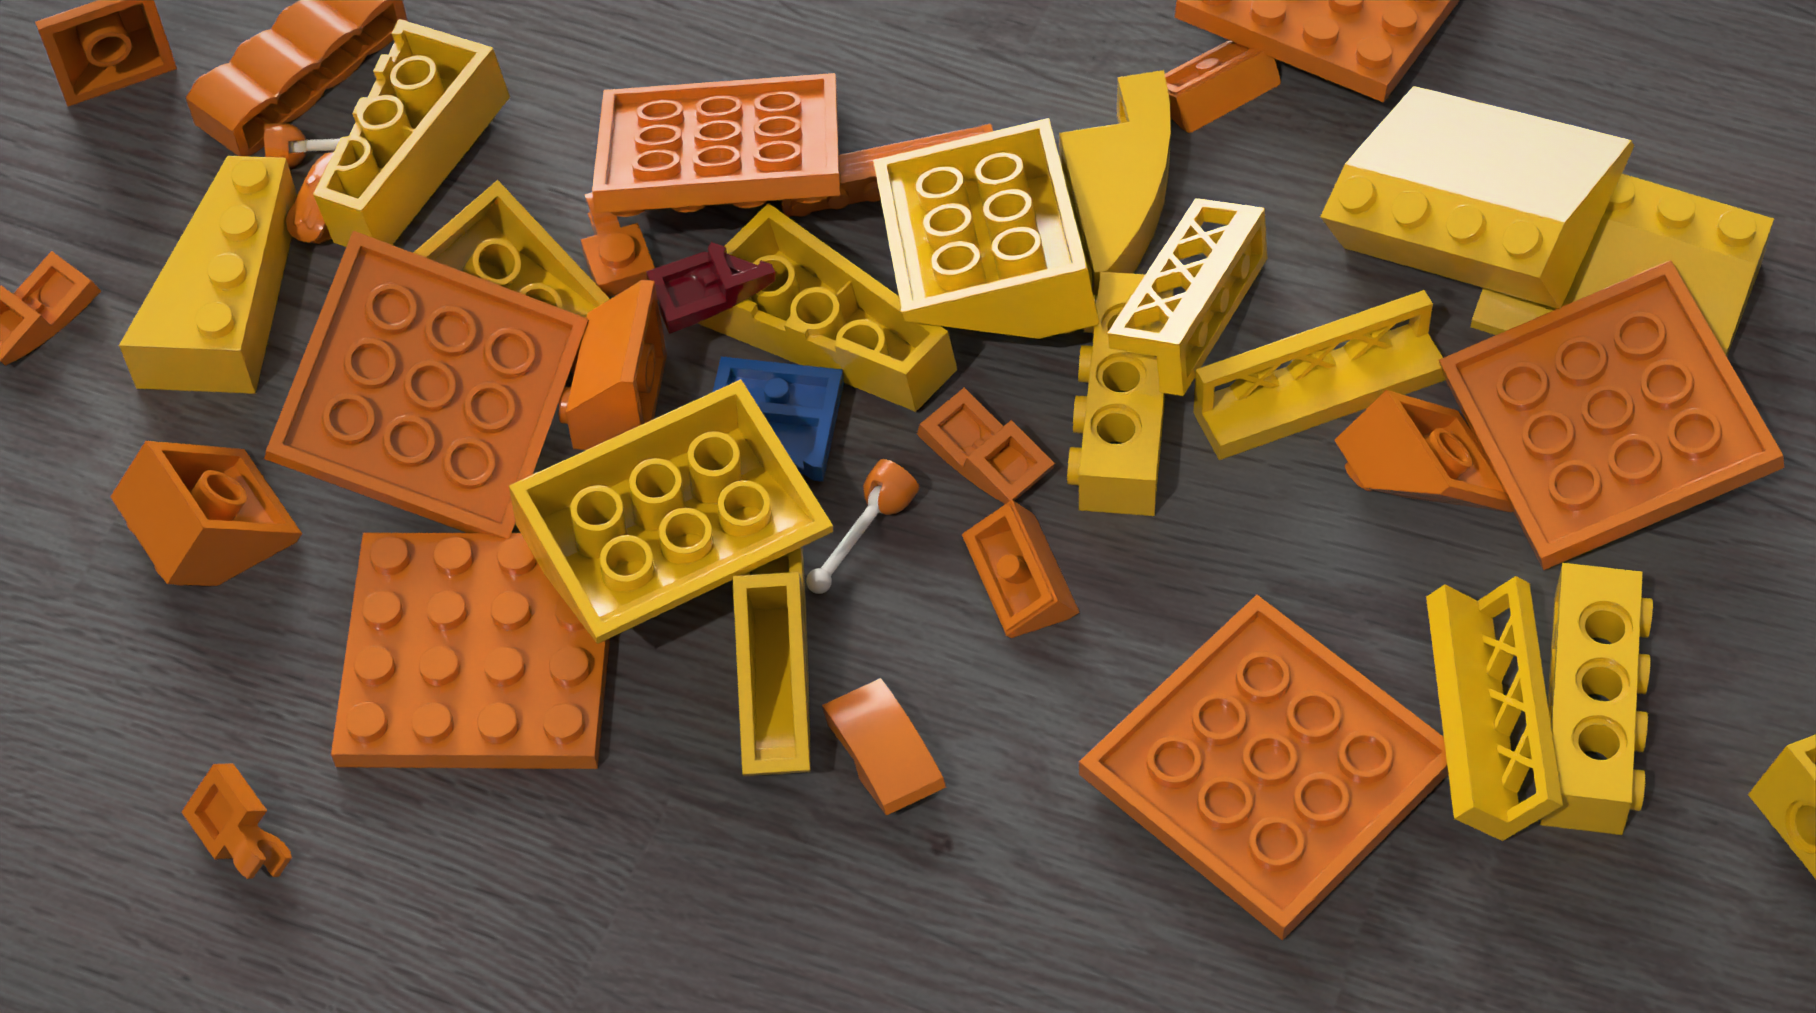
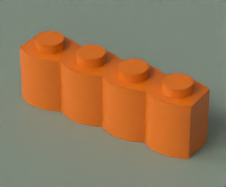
(289, 67)

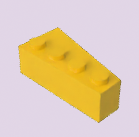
(410, 132)
(219, 288)
(832, 316)

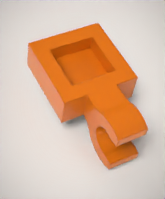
(615, 253)
(227, 819)

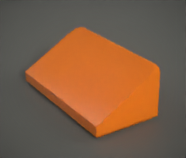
(1218, 83)
(1019, 571)

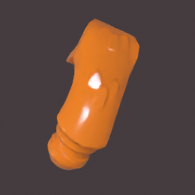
(304, 217)

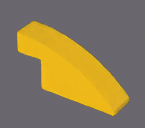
(1120, 176)
(773, 667)

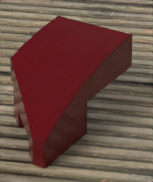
(706, 285)

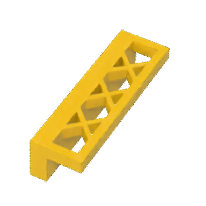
(1212, 289)
(1319, 381)
(1481, 718)

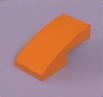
(41, 306)
(982, 449)
(884, 746)

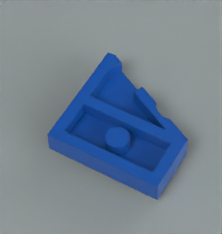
(797, 403)

